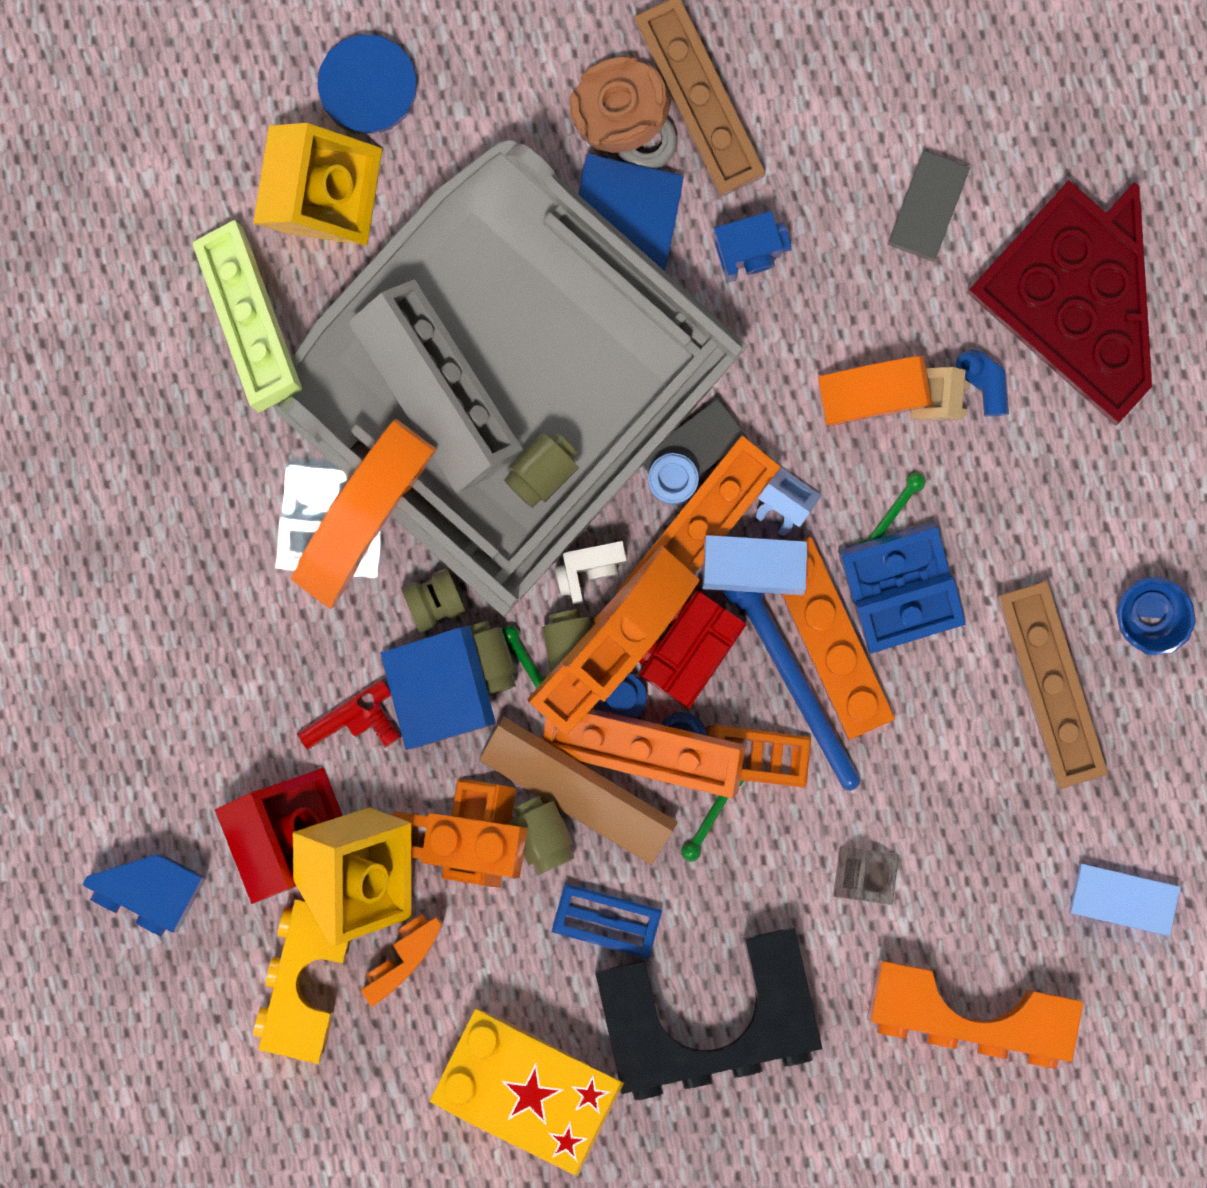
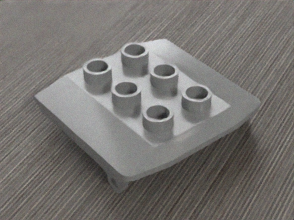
(561, 332)

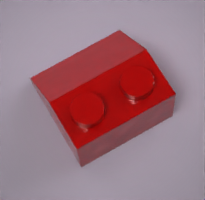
(262, 829)

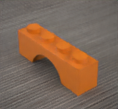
(1038, 1025)

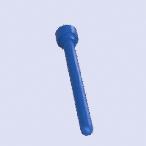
(797, 685)

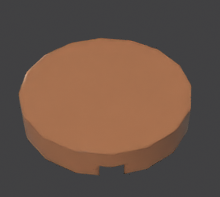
(619, 104)

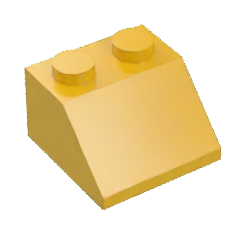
(317, 184)
(355, 873)

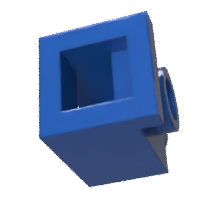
(750, 244)

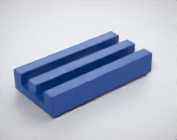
(565, 909)

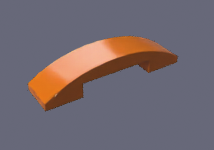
(361, 512)

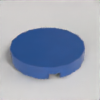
(367, 84)

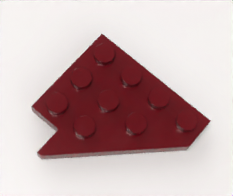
(1079, 296)

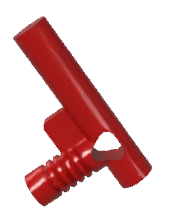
(355, 718)

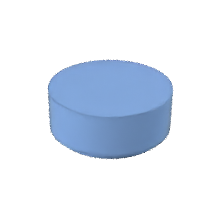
(673, 479)

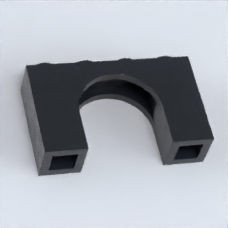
(779, 1028)

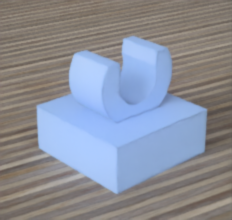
(789, 498)

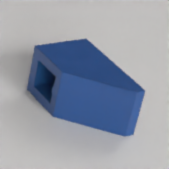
(152, 888)

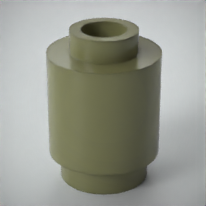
(542, 469)
(564, 634)
(494, 657)
(547, 836)

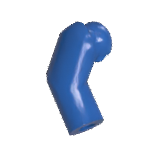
(987, 377)

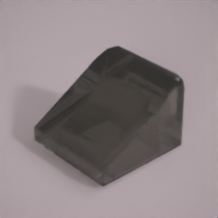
(866, 875)

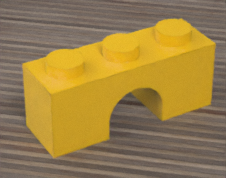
(290, 1023)

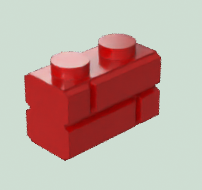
(691, 649)

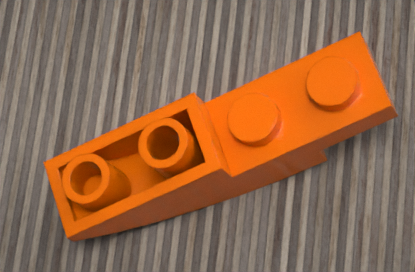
(616, 641)

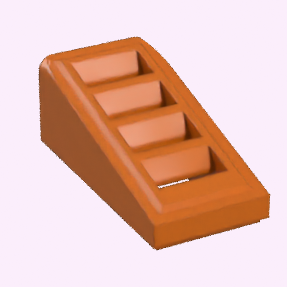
(799, 758)

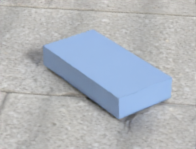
(754, 565)
(1124, 899)

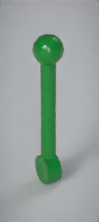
(915, 483)
(512, 638)
(691, 850)

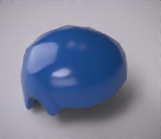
(1156, 599)

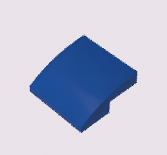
(635, 201)
(902, 587)

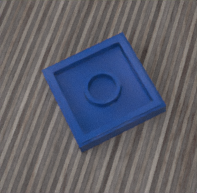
(438, 688)

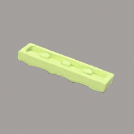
(247, 316)

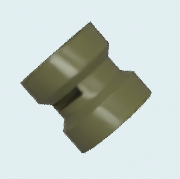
(422, 605)

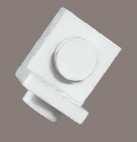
(596, 561)

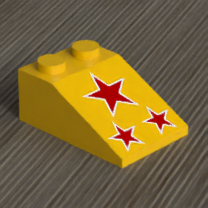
(526, 1091)

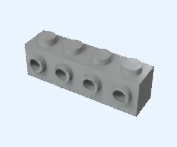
(403, 342)

